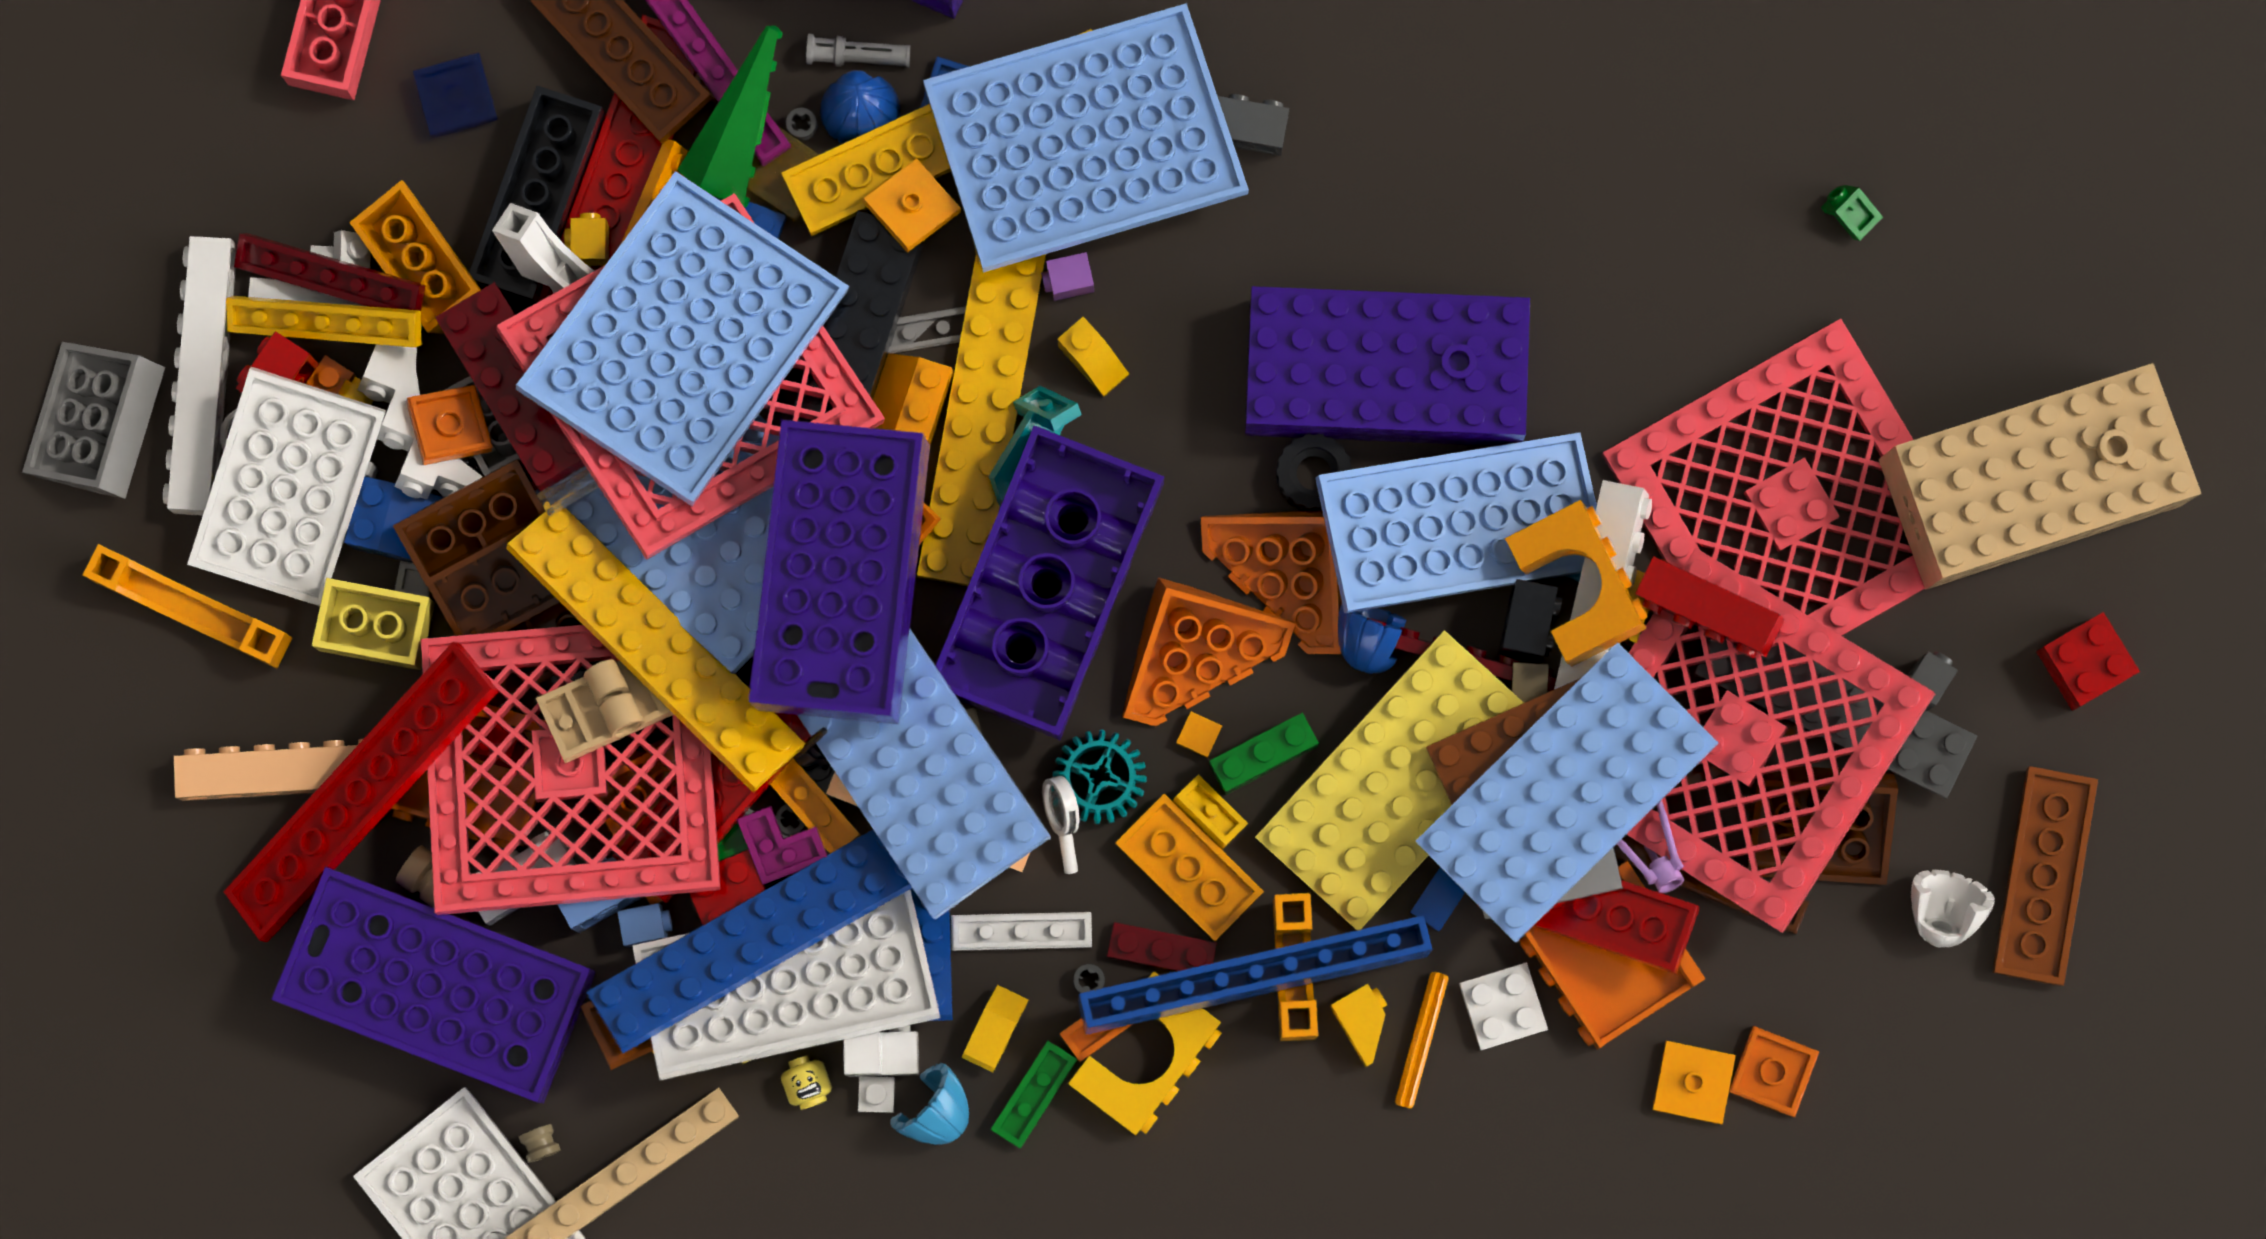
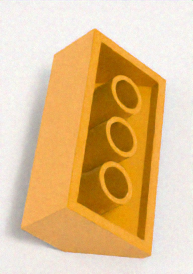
(414, 249)
(912, 394)

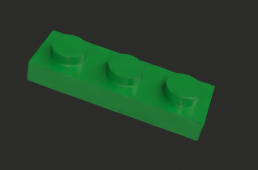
(1034, 1094)

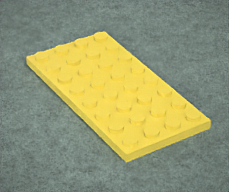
(1378, 791)

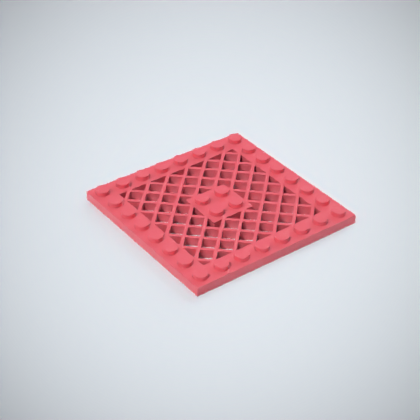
(1792, 500)
(660, 528)
(1750, 737)
(556, 781)

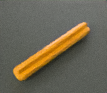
(1421, 1040)

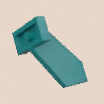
(1039, 408)

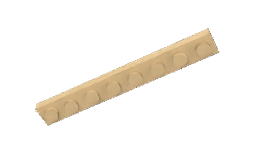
(631, 1170)

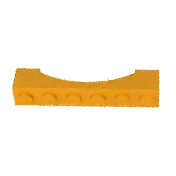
(187, 606)

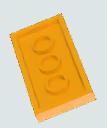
(1189, 867)

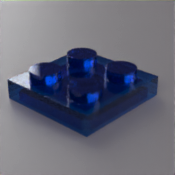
(455, 95)

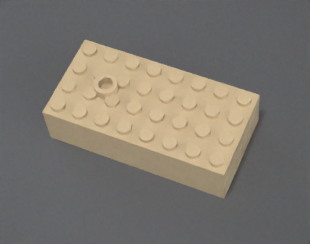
(2039, 476)

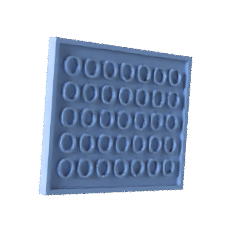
(1085, 137)
(682, 338)
(707, 577)

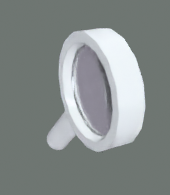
(1063, 817)

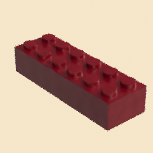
(494, 370)

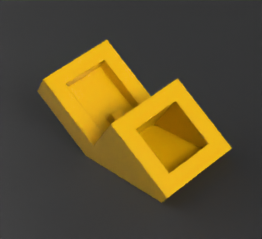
(995, 1028)

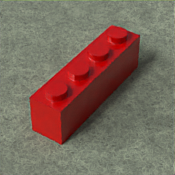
(1709, 607)

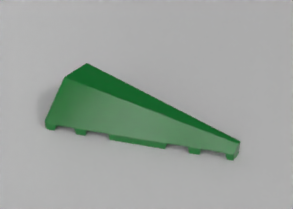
(726, 145)

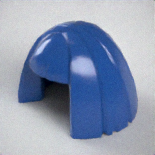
(858, 105)
(1368, 643)

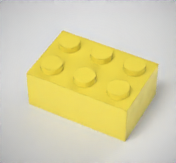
(372, 623)

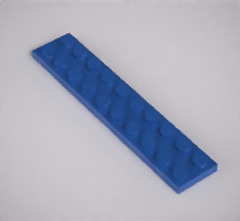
(748, 941)

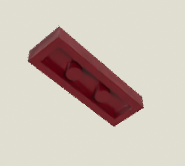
(1159, 948)

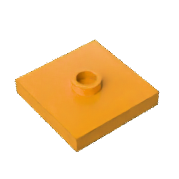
(912, 205)
(1693, 1082)

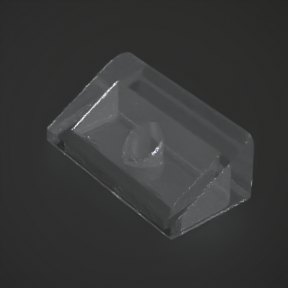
(567, 491)

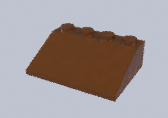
(1865, 848)

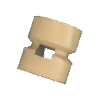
(418, 874)

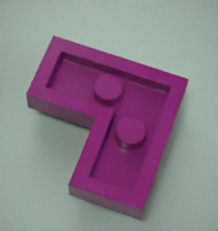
(777, 855)

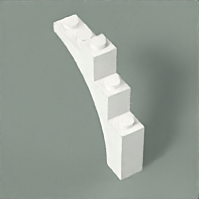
(537, 249)
(392, 379)

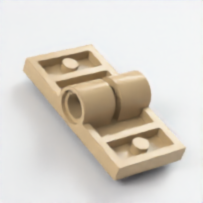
(599, 709)

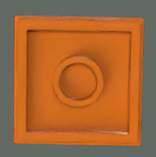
(449, 424)
(1773, 1071)

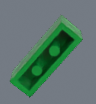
(1263, 753)

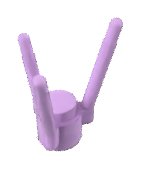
(1662, 871)

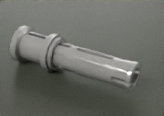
(841, 51)

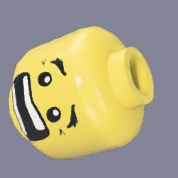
(806, 1082)

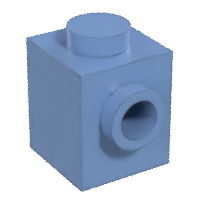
(644, 924)

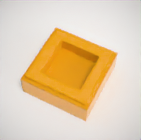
(1199, 734)

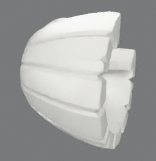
(1948, 907)

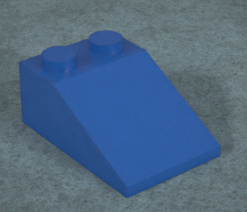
(374, 514)

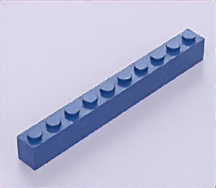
(1254, 975)

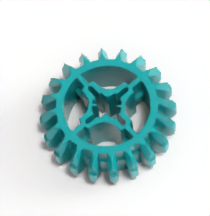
(1110, 748)

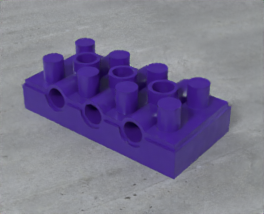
(1027, 544)

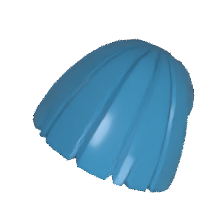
(946, 1114)

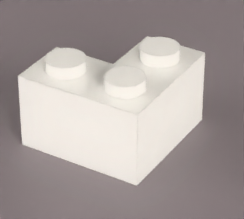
(882, 1053)

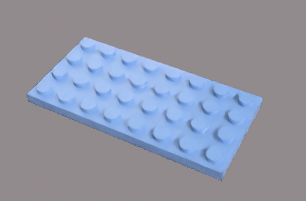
(1444, 519)
(932, 789)
(1566, 792)

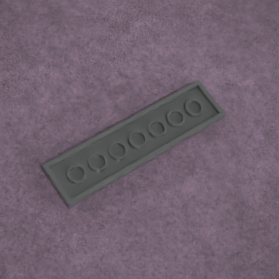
(1929, 755)

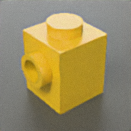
(589, 239)

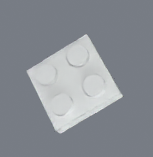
(1503, 1006)

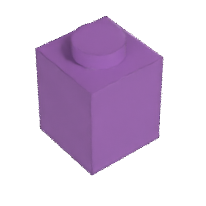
(1068, 276)

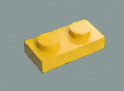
(1210, 812)

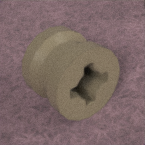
(539, 1143)

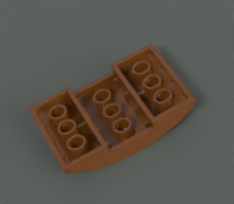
(470, 572)

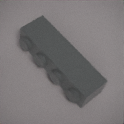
(1254, 124)

